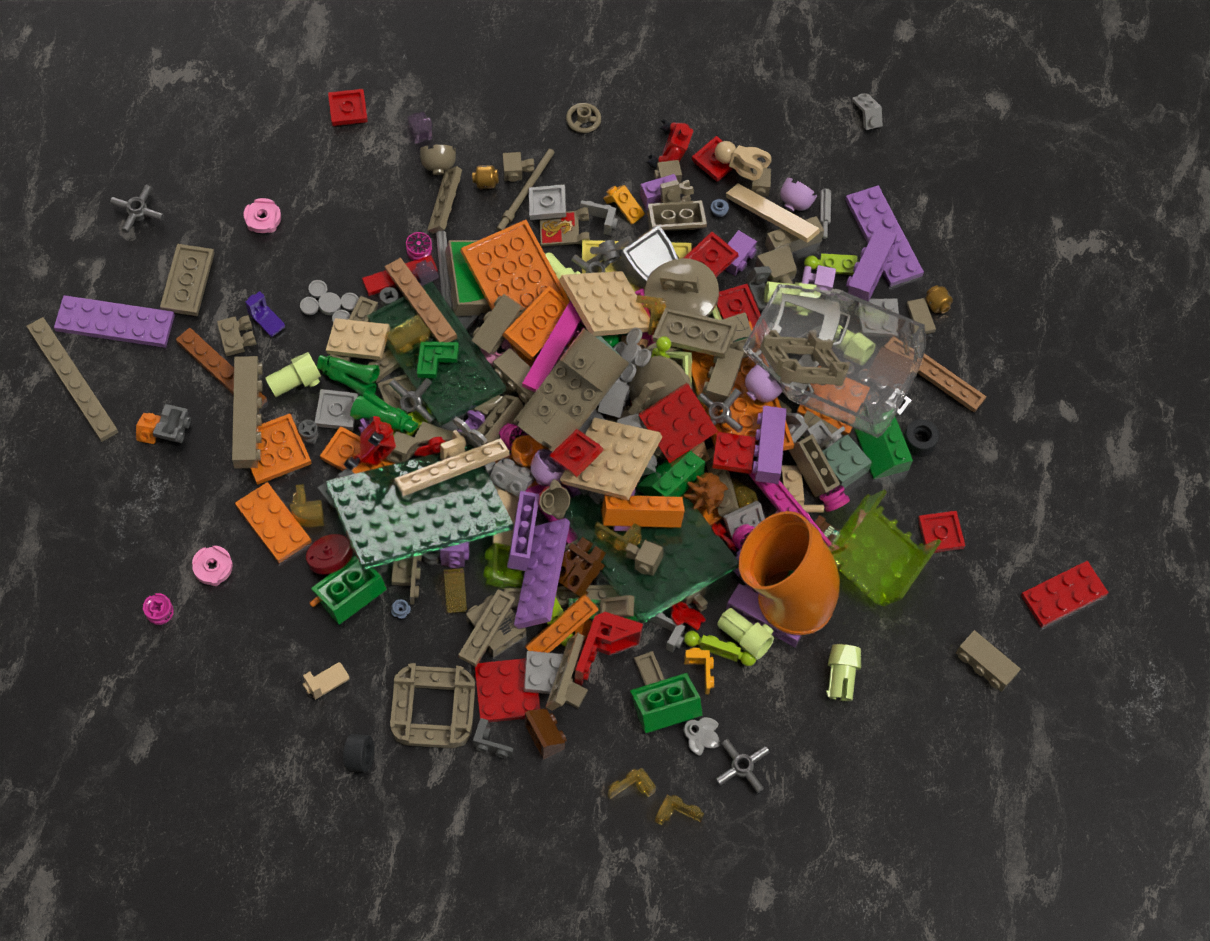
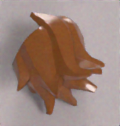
(707, 491)

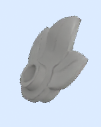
(704, 736)

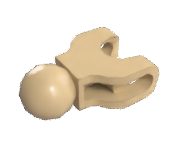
(742, 159)

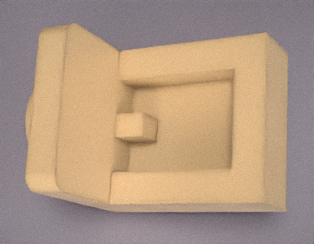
(453, 447)

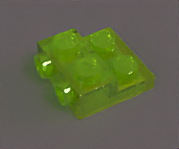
(497, 571)

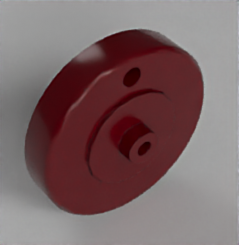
(329, 554)

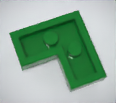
(434, 352)

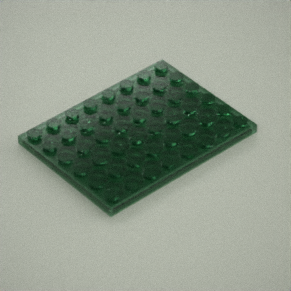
(396, 527)
(690, 556)

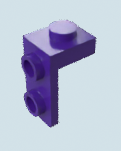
(263, 315)

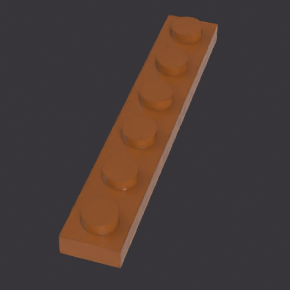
(209, 359)

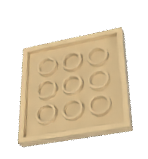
(605, 302)
(620, 464)

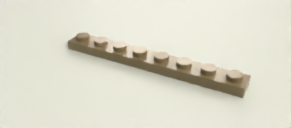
(72, 379)

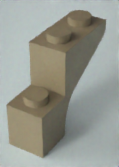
(407, 445)

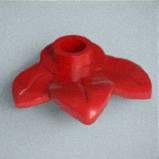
(432, 447)
(720, 530)
(681, 613)

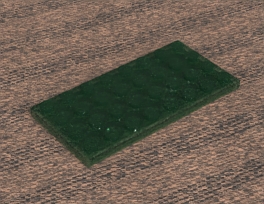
(457, 385)

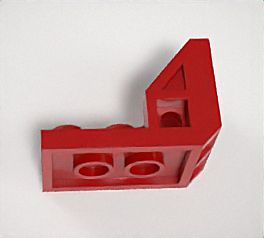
(616, 633)

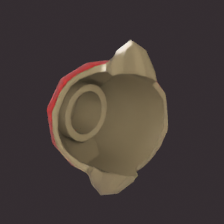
(554, 500)

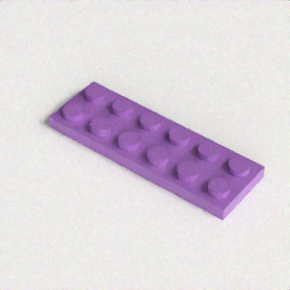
(873, 211)
(114, 321)
(542, 574)

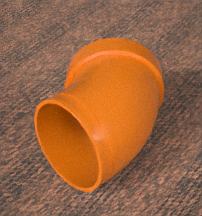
(810, 594)

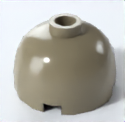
(438, 158)

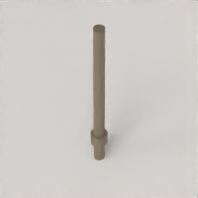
(509, 215)

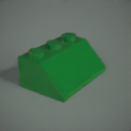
(887, 453)
(672, 477)
(348, 590)
(666, 702)

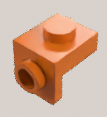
(146, 426)

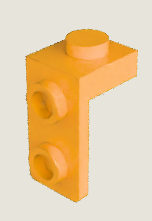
(625, 202)
(699, 656)

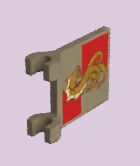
(564, 229)

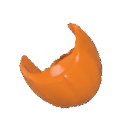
(524, 450)

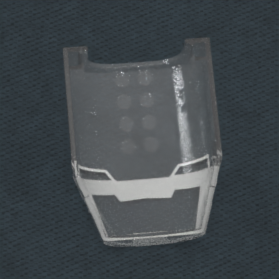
(877, 343)

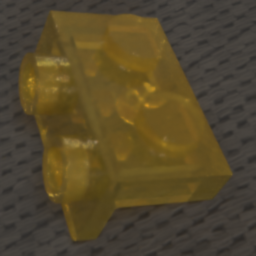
(408, 334)

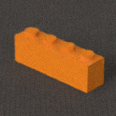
(643, 511)

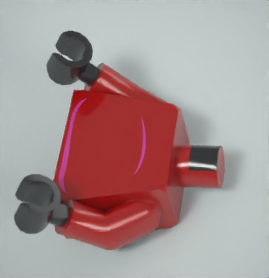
(676, 143)
(375, 444)

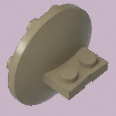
(685, 286)
(655, 382)

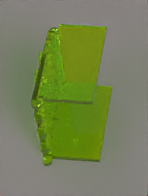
(879, 553)

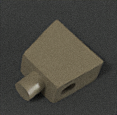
(780, 263)

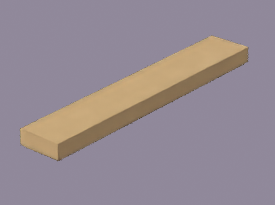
(772, 213)
(451, 467)

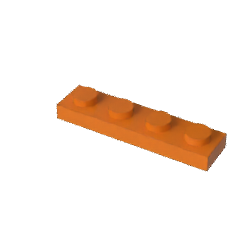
(563, 626)

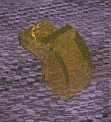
(306, 513)

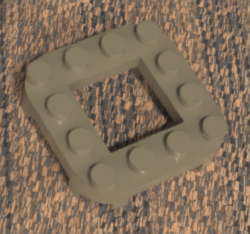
(775, 350)
(432, 678)

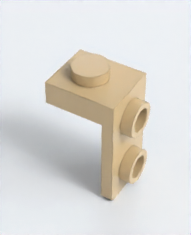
(325, 680)

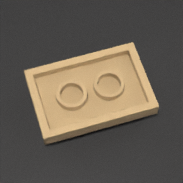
(357, 339)

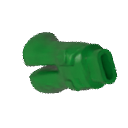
(355, 376)
(371, 405)

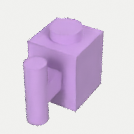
(823, 278)

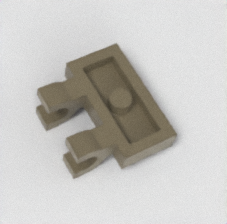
(671, 191)
(231, 337)

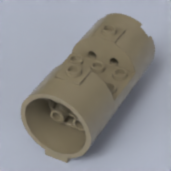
(571, 391)

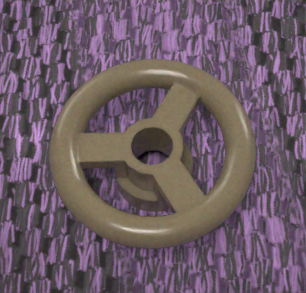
(584, 116)

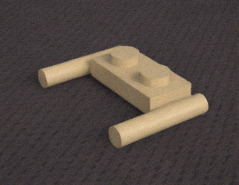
(793, 482)

